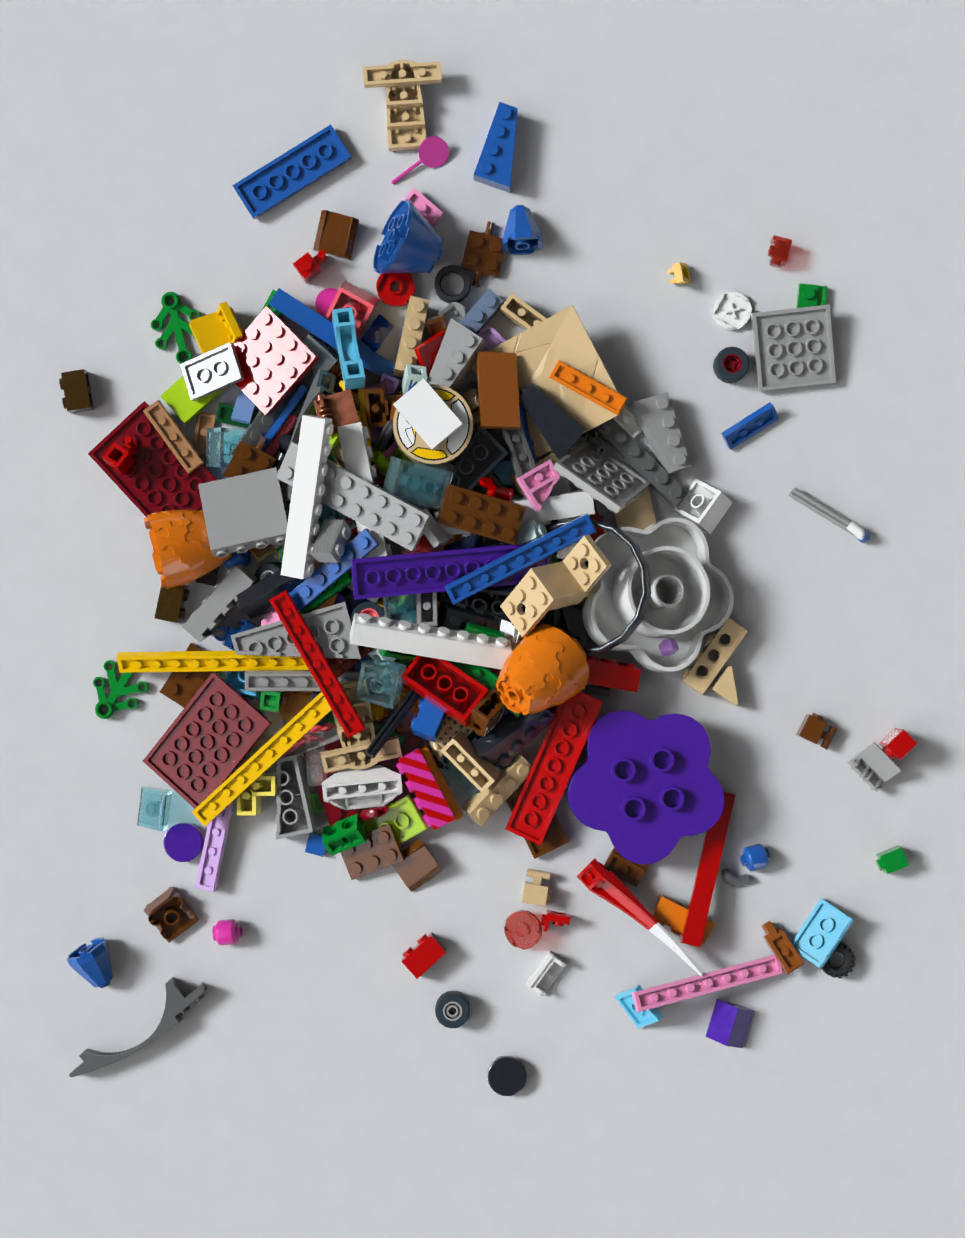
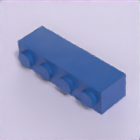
(428, 721)

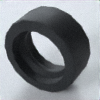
(447, 270)

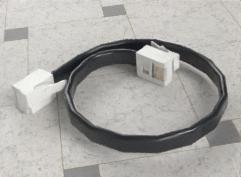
(514, 636)

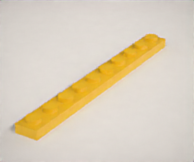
(203, 661)
(262, 759)

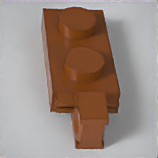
(782, 948)

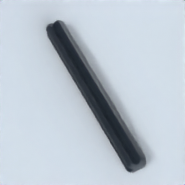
(392, 723)

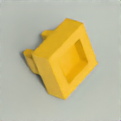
(681, 273)

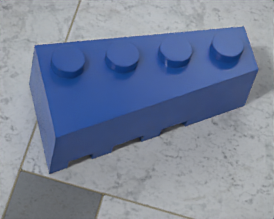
(498, 151)

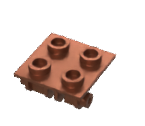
(338, 407)

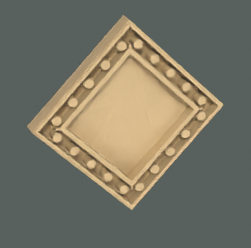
(537, 353)

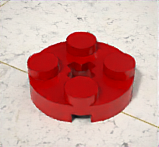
(397, 298)

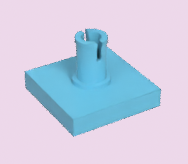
(639, 1018)

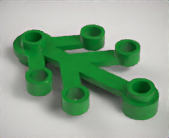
(176, 324)
(117, 689)

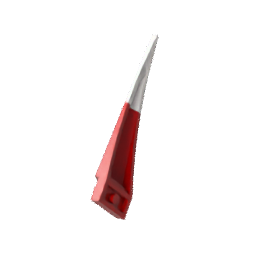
(616, 893)

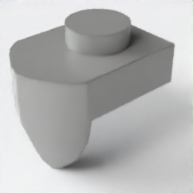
(453, 310)

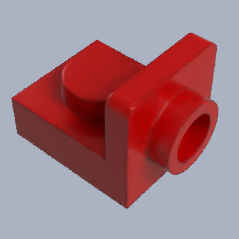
(558, 919)

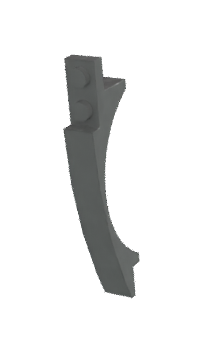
(322, 384)
(176, 1002)

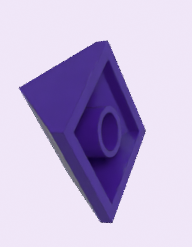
(729, 1024)

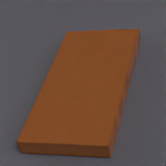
(498, 390)

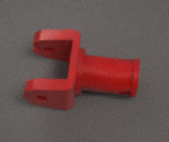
(504, 493)

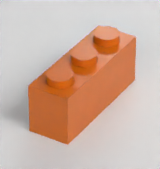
(674, 915)

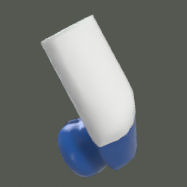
(862, 534)

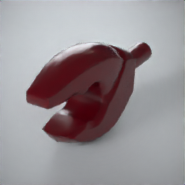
(376, 812)

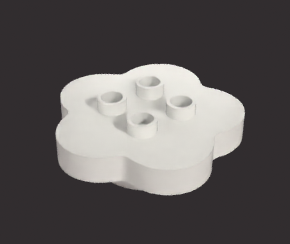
(685, 598)

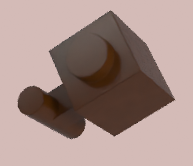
(813, 729)

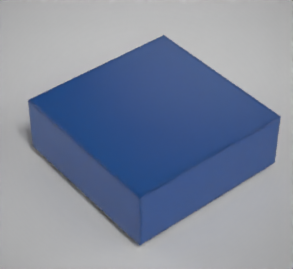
(315, 845)

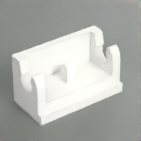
(546, 974)

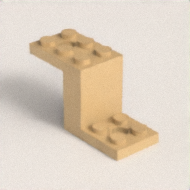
(555, 585)

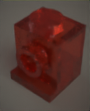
(779, 251)

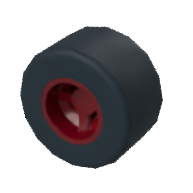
(733, 358)

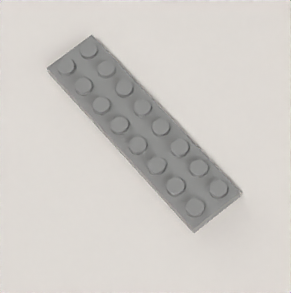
(364, 502)

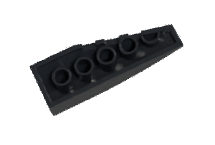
(490, 600)

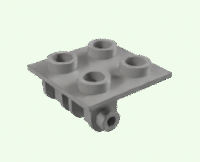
(874, 766)

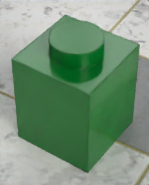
(891, 860)

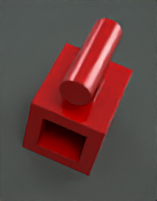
(308, 266)
(120, 457)

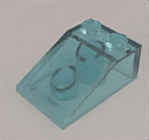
(416, 482)

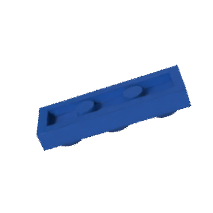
(750, 426)

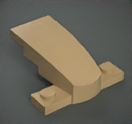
(403, 99)
(353, 753)

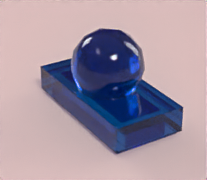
(377, 332)

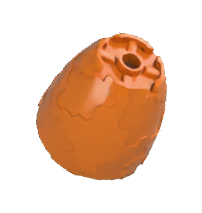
(180, 546)
(542, 671)

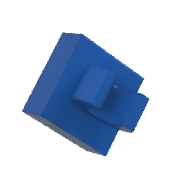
(226, 638)

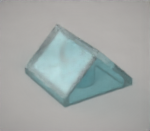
(400, 607)
(154, 808)

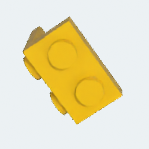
(216, 328)

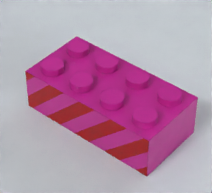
(426, 789)

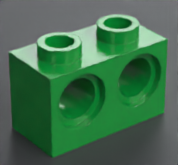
(344, 834)

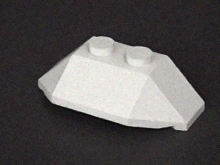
(362, 787)

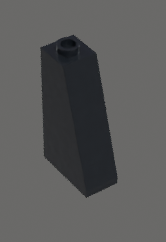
(553, 422)
(256, 598)

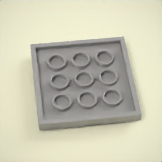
(793, 347)
(601, 476)

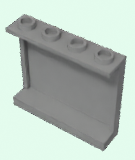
(244, 512)

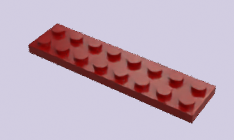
(553, 767)

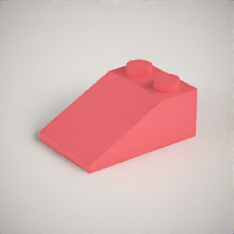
(360, 301)

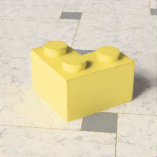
(250, 800)

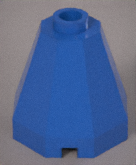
(521, 232)
(93, 962)

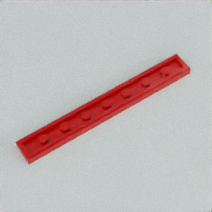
(317, 664)
(706, 876)

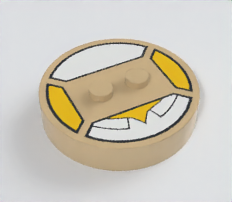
(415, 447)

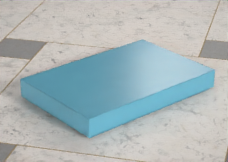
(821, 933)

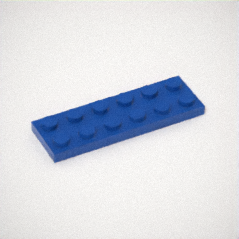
(292, 172)

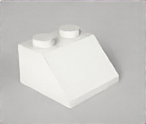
(703, 506)

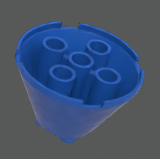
(408, 243)

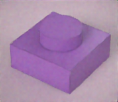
(392, 383)

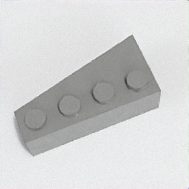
(455, 356)
(661, 431)
(220, 603)
(293, 799)

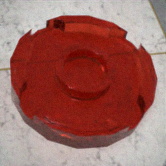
(523, 929)

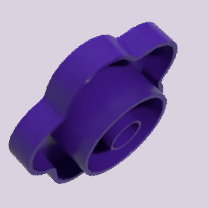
(646, 783)

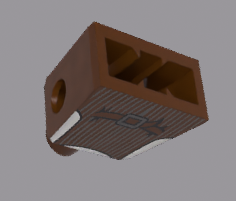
(481, 717)

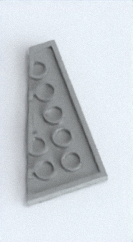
(328, 625)

